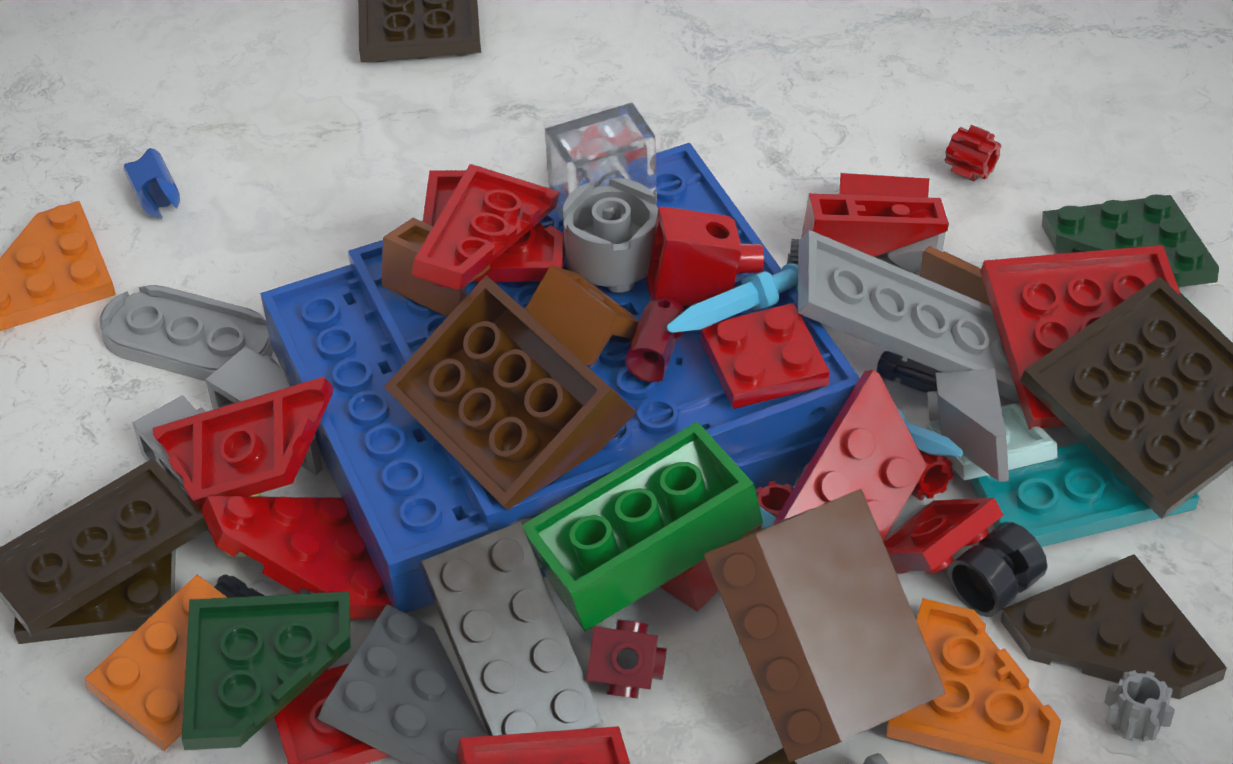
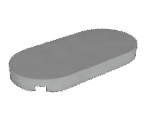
(180, 330)

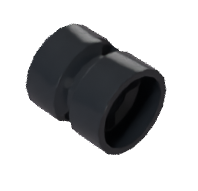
(997, 569)

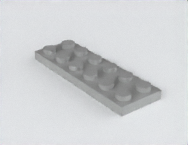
(898, 310)

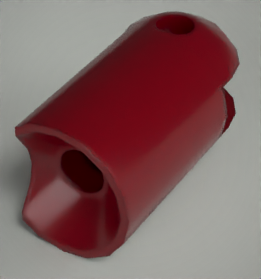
(652, 342)

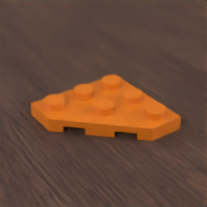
(52, 267)
(987, 698)

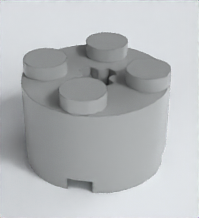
(610, 232)

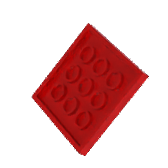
(1054, 297)

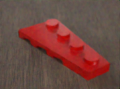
(479, 225)

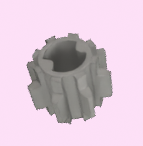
(1139, 705)

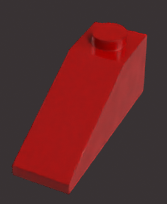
(874, 222)

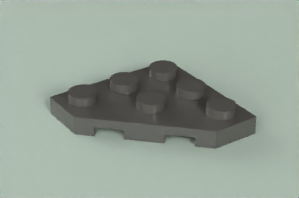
(403, 694)

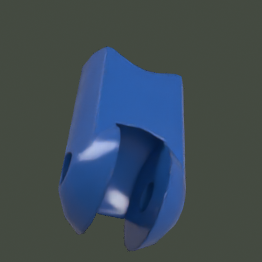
(152, 183)

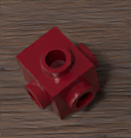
(610, 642)

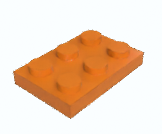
(147, 671)

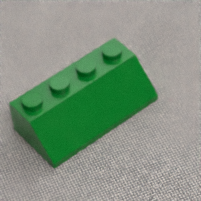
(642, 524)

